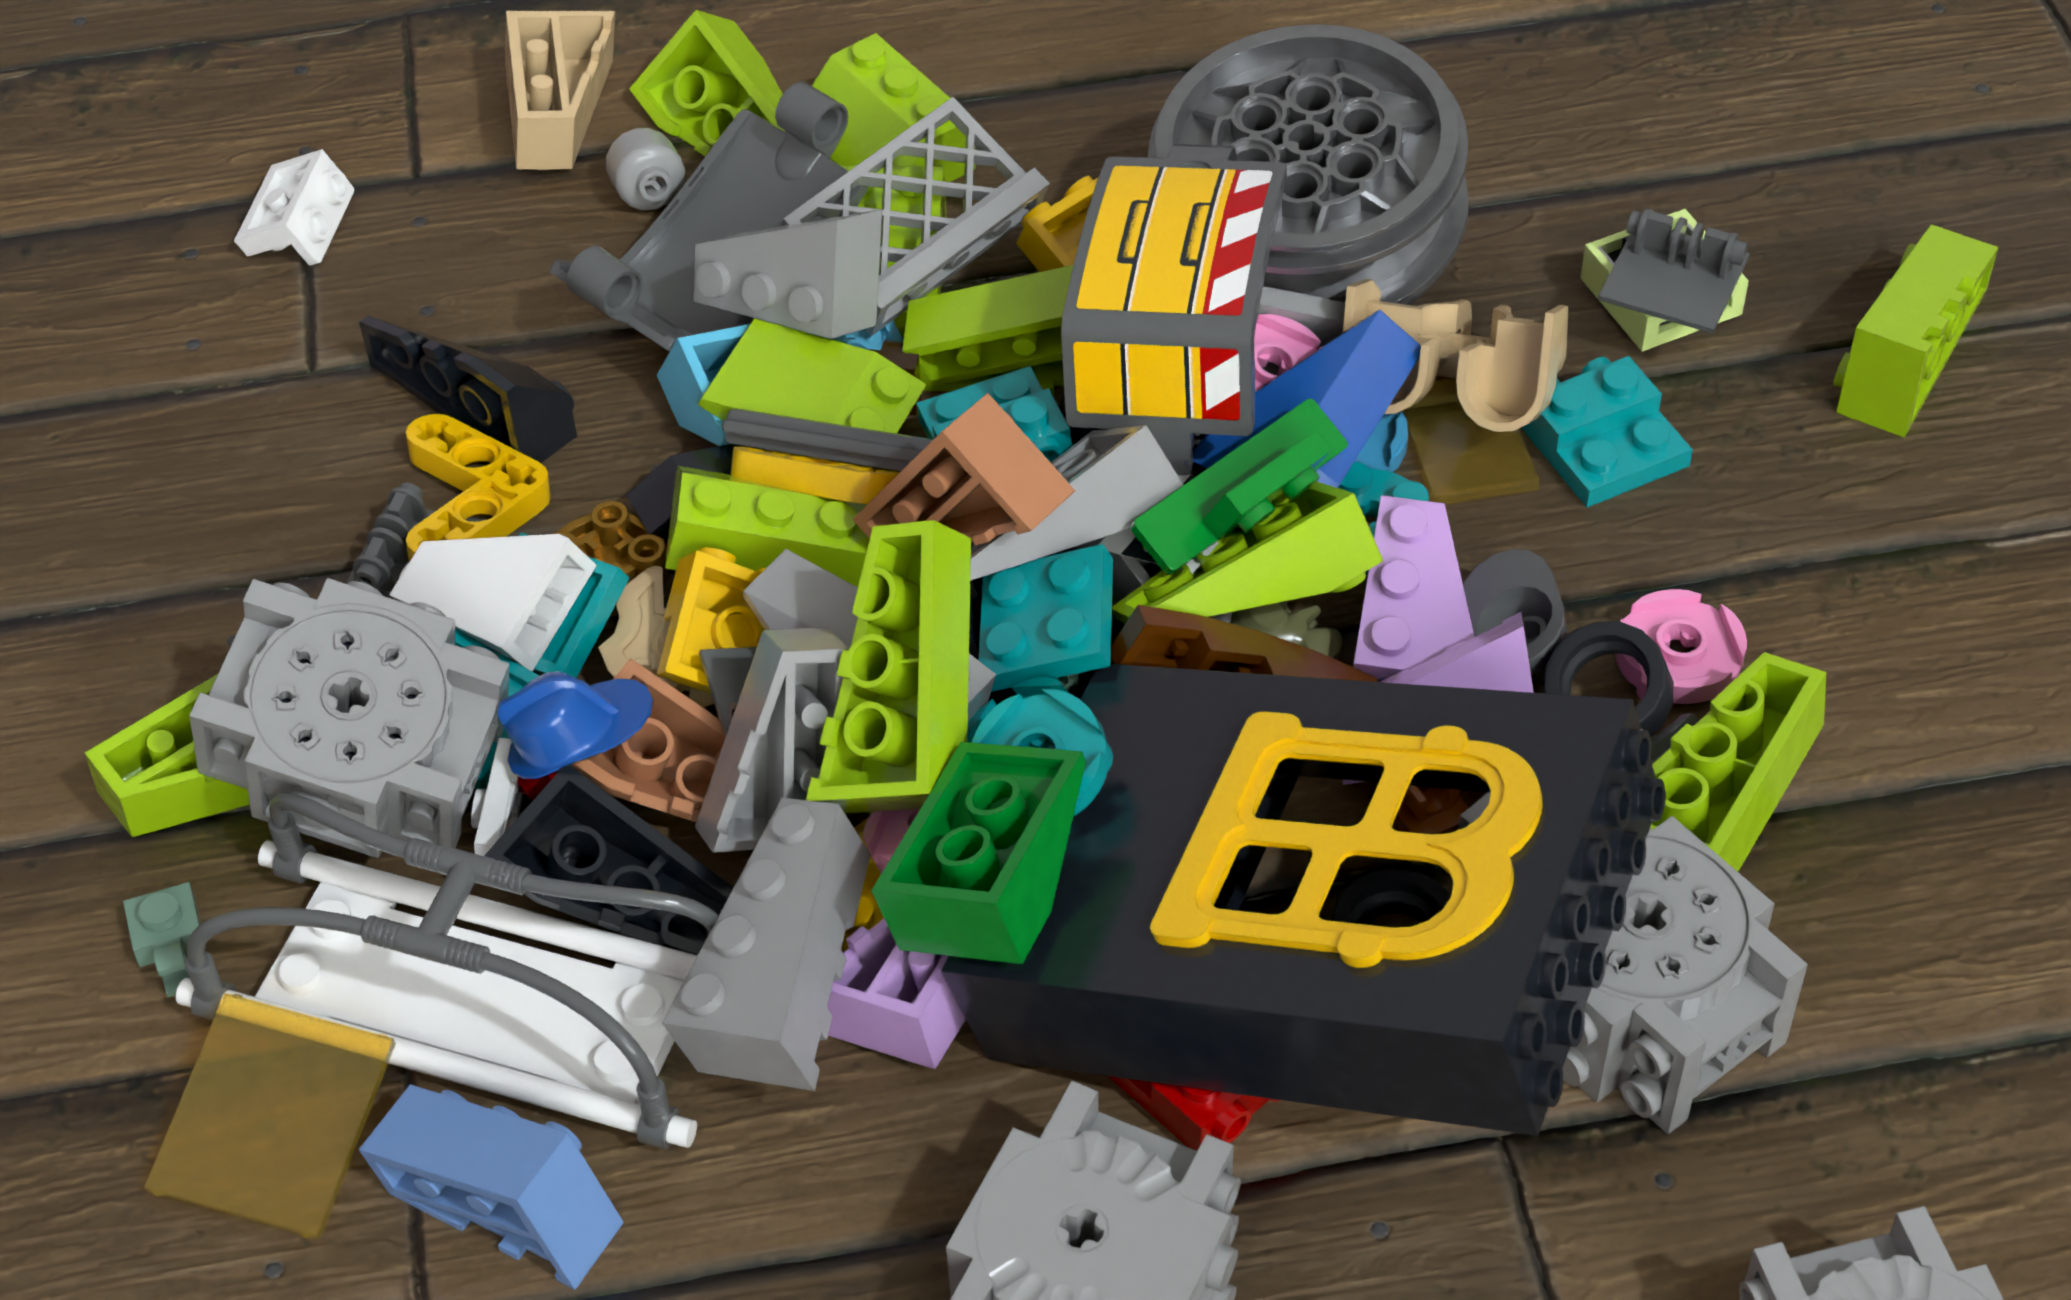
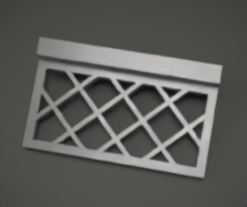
(958, 239)

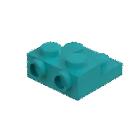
(1019, 396)
(1608, 432)

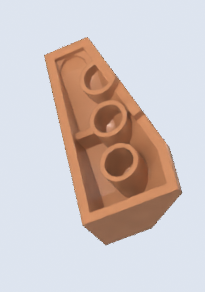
(665, 761)

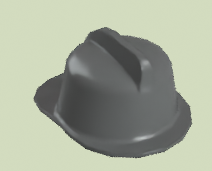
(1515, 584)

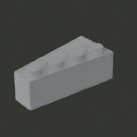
(773, 954)

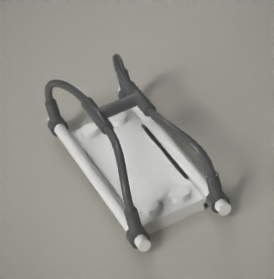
(462, 999)

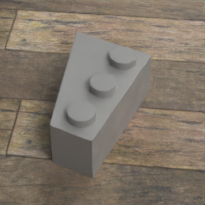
(797, 275)
(772, 735)

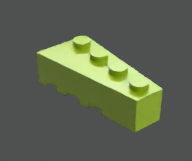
(1913, 329)
(903, 674)
(1742, 754)

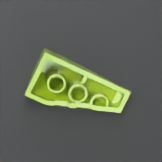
(705, 81)
(1295, 553)

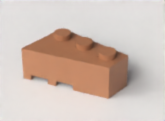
(974, 479)

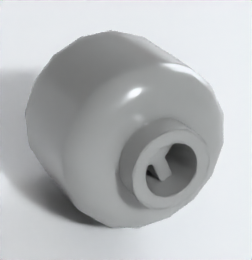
(641, 164)

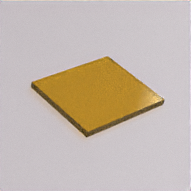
(271, 1116)

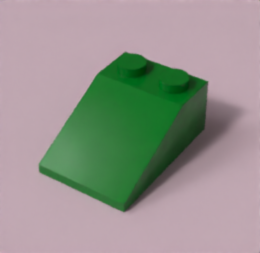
(983, 853)

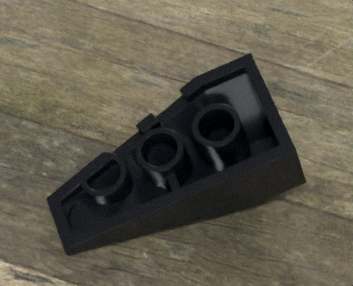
(475, 388)
(591, 838)

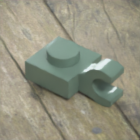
(161, 930)

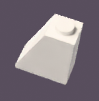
(499, 588)

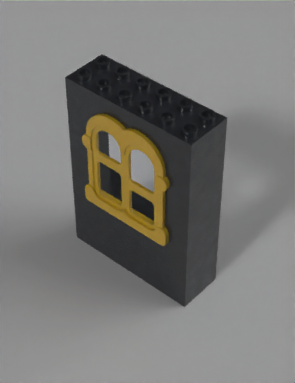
(1432, 1021)

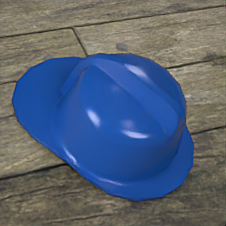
(567, 720)

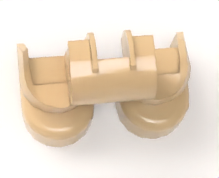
(1498, 378)

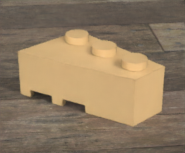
(554, 81)

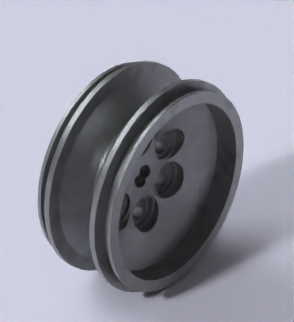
(1366, 149)

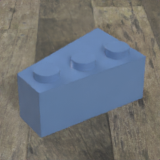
(498, 1173)

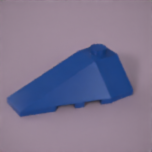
(1347, 378)

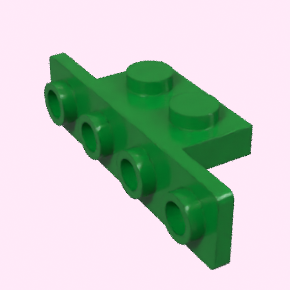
(1240, 487)

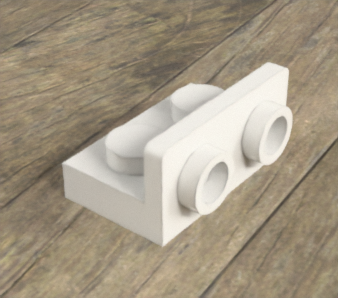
(298, 207)

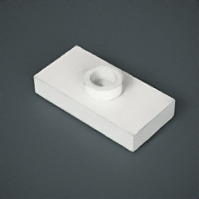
(499, 804)

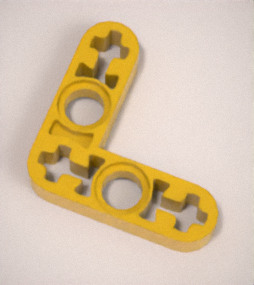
(810, 475)
(508, 489)

